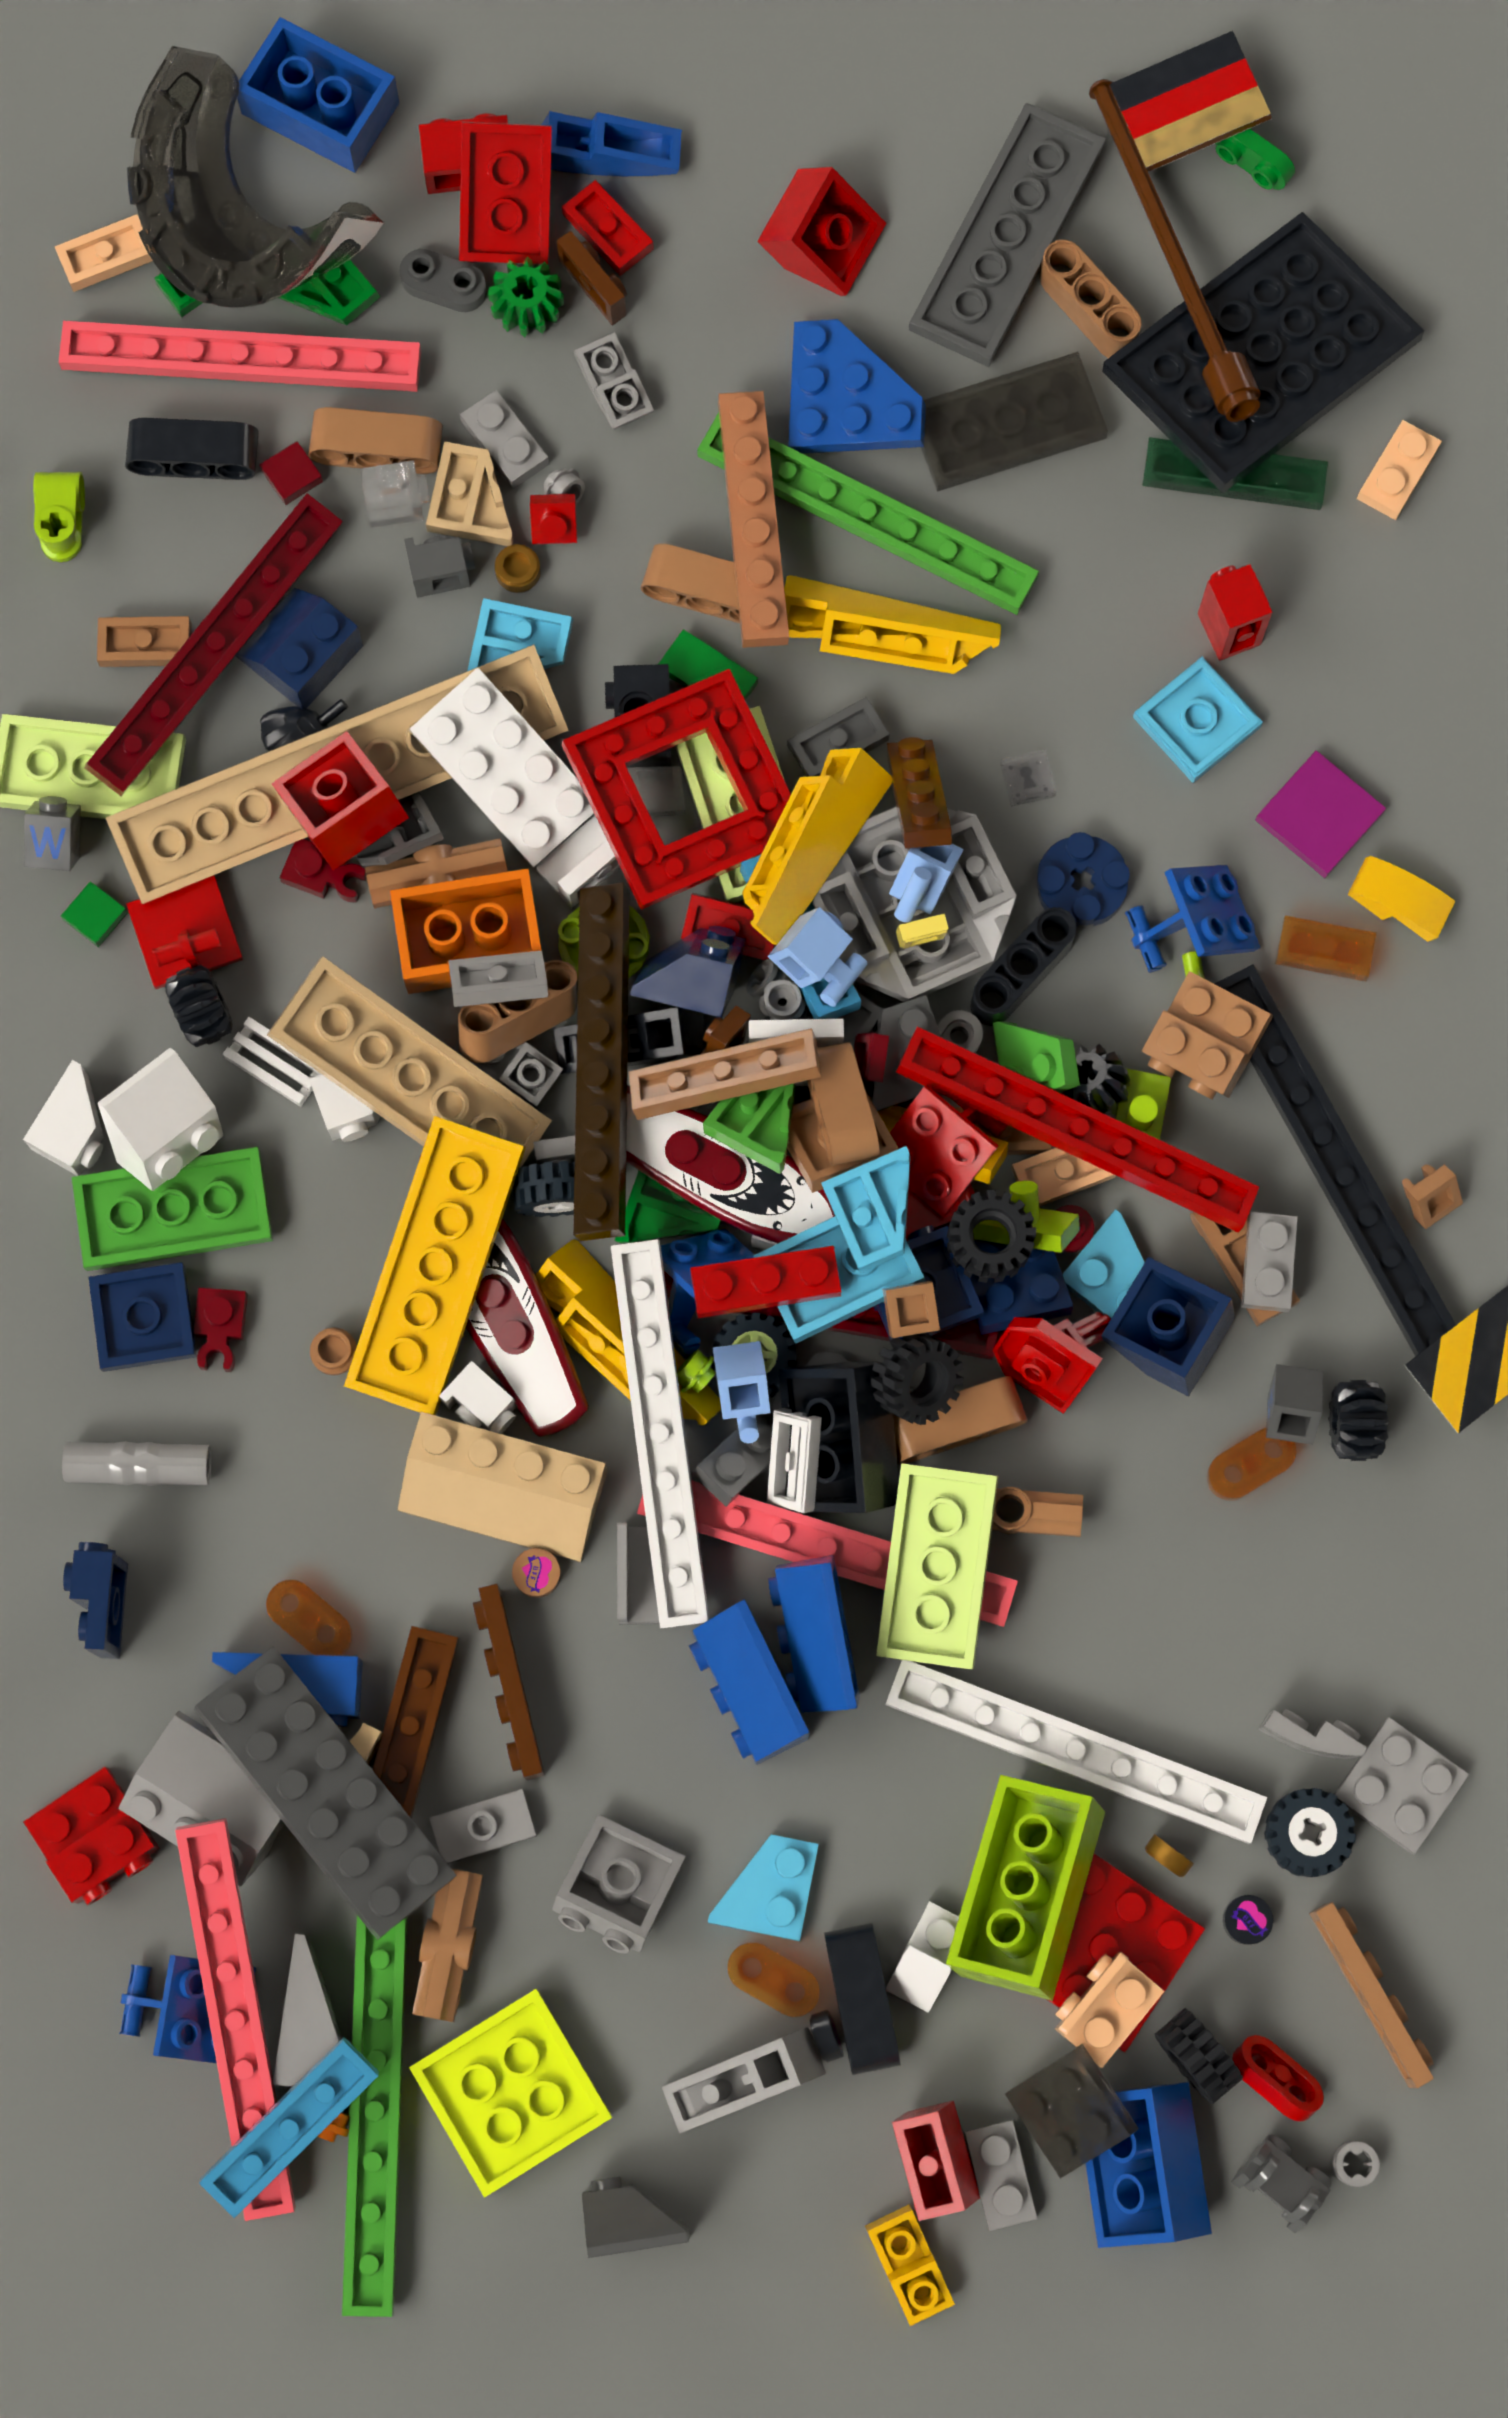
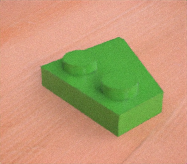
(1037, 1055)
(755, 1125)

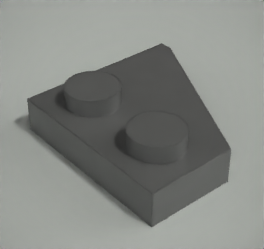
(899, 1024)

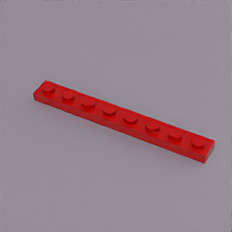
(1078, 1129)

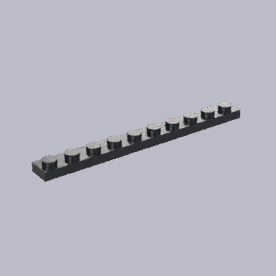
(1342, 1173)

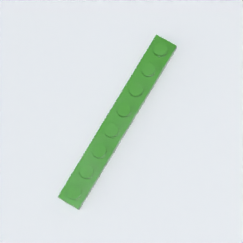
(889, 524)
(375, 2125)

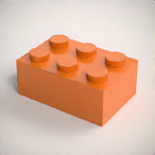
(460, 922)

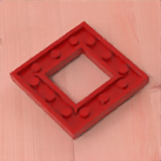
(601, 764)

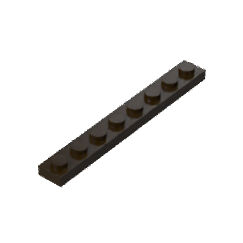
(602, 1063)

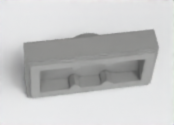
(483, 1826)

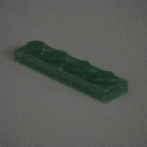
(1275, 481)

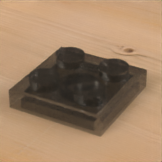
(1071, 2111)

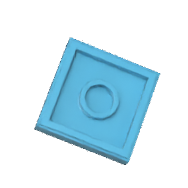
(1197, 719)

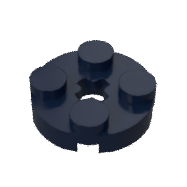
(1090, 855)

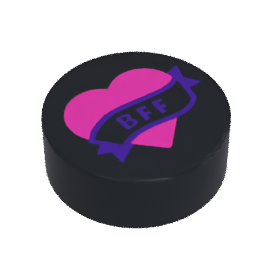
(1247, 1919)
(826, 2036)

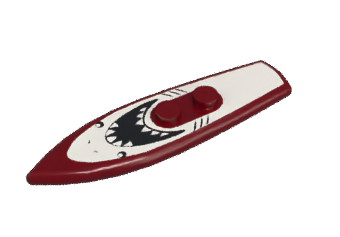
(720, 1179)
(523, 1340)

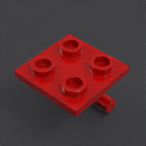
(185, 931)
(944, 1147)

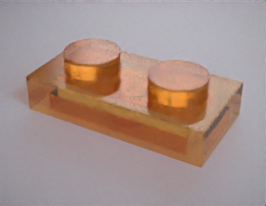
(1325, 948)

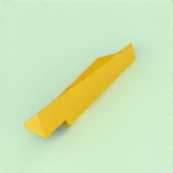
(884, 627)
(812, 838)
(592, 1324)

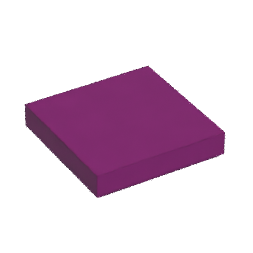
(1320, 814)

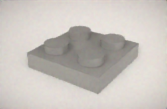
(1401, 1785)

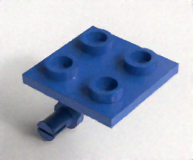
(1208, 910)
(677, 1259)
(183, 2018)

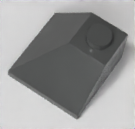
(626, 2220)

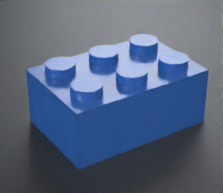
(317, 94)

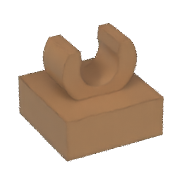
(1434, 1195)
(911, 1309)

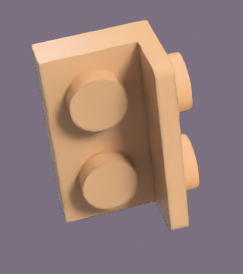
(1108, 2007)

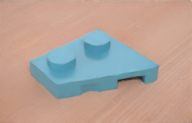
(511, 627)
(1105, 1267)
(771, 1890)

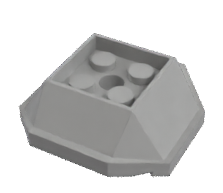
(974, 904)

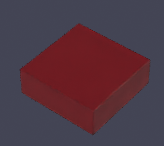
(291, 473)
(871, 1054)

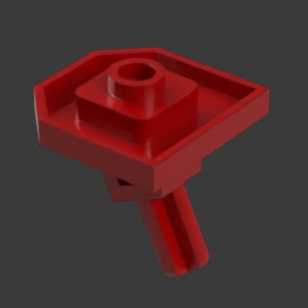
(1051, 1358)

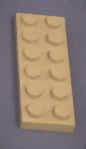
(396, 1062)

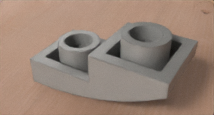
(613, 381)
(523, 1072)
(1328, 1740)

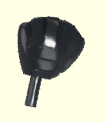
(293, 723)

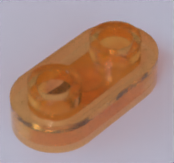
(1253, 1464)
(309, 1618)
(772, 1981)

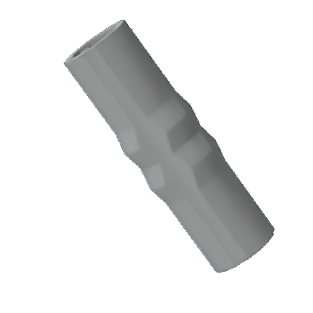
(136, 1463)

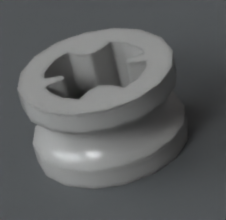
(763, 975)
(1355, 2148)

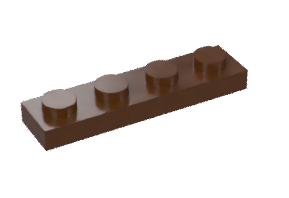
(919, 793)
(503, 1662)
(414, 1713)

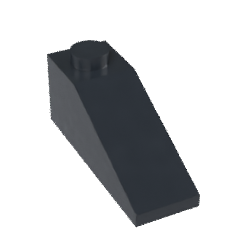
(651, 1038)

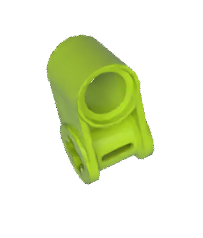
(59, 509)

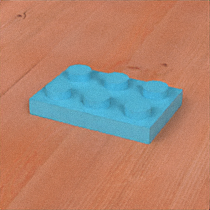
(858, 1289)

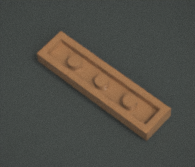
(724, 1074)
(1383, 2011)

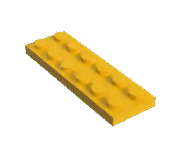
(434, 1266)

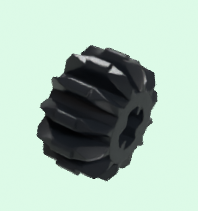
(198, 1005)
(1101, 1080)
(1358, 1420)

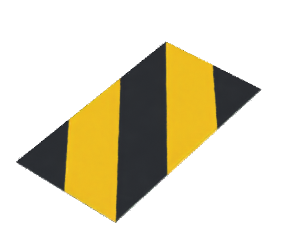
(1468, 1365)

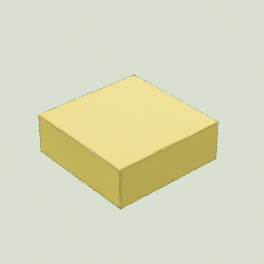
(922, 931)

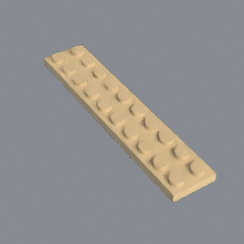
(241, 815)

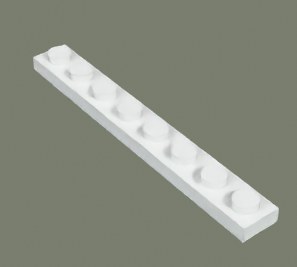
(660, 1434)
(1076, 1751)

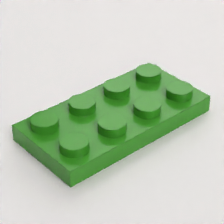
(205, 1208)

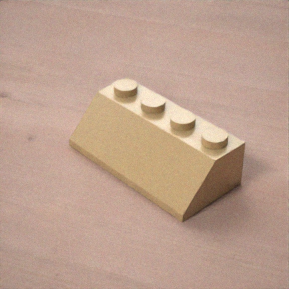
(501, 1486)

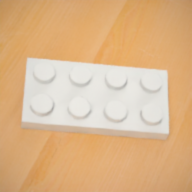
(504, 767)

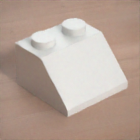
(159, 1120)

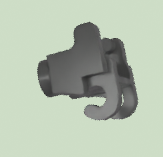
(1284, 2181)

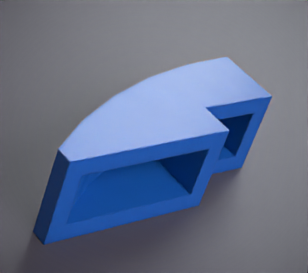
(612, 146)

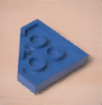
(848, 395)

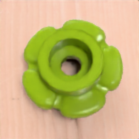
(695, 1372)

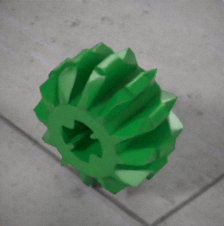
(525, 280)

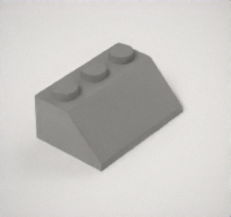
(197, 1781)

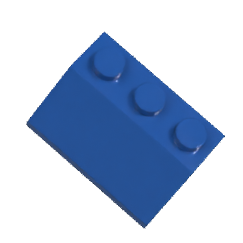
(815, 1635)
(748, 1684)
(1153, 2180)

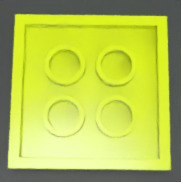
(510, 2092)

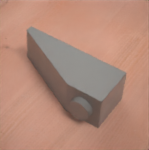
(308, 2017)
(744, 2080)

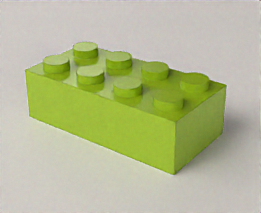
(1026, 1887)

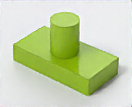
(1145, 1102)
(1053, 1227)

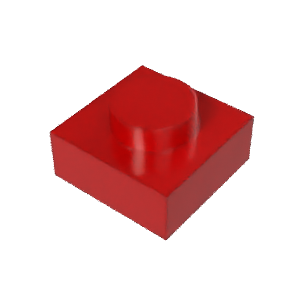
(553, 518)

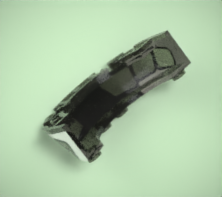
(194, 210)

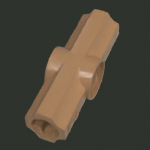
(435, 865)
(1043, 1513)
(448, 1947)

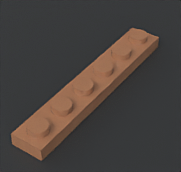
(753, 519)

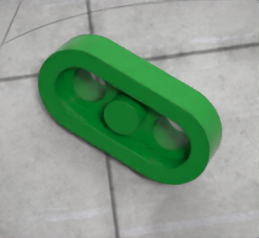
(1258, 157)

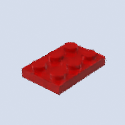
(505, 192)

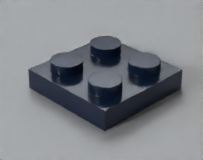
(1032, 1293)
(142, 1317)

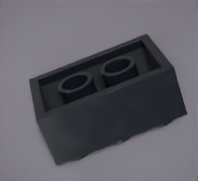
(856, 1435)

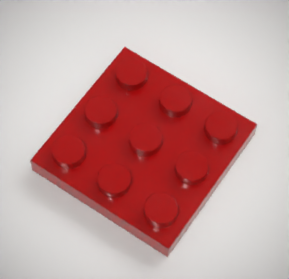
(1127, 1919)

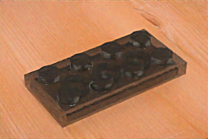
(1010, 421)

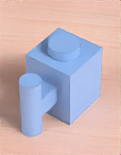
(923, 879)
(813, 951)
(742, 1386)

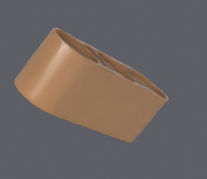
(1088, 280)
(374, 439)
(692, 581)
(498, 1027)
(843, 1107)
(974, 1416)

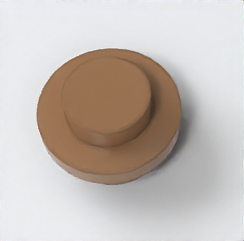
(333, 1351)

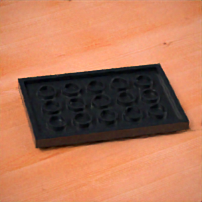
(1307, 330)

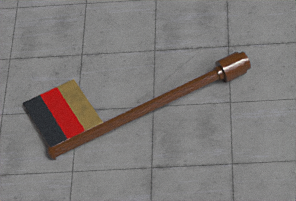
(1162, 118)

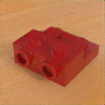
(91, 1839)

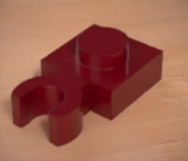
(310, 872)
(219, 1319)

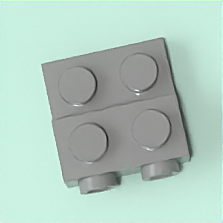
(617, 1885)

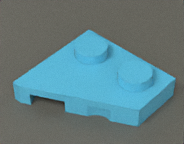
(873, 1207)

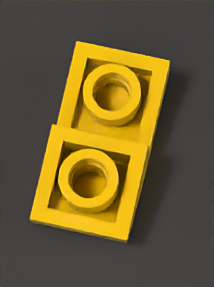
(1398, 893)
(909, 2265)

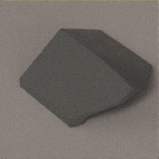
(408, 837)

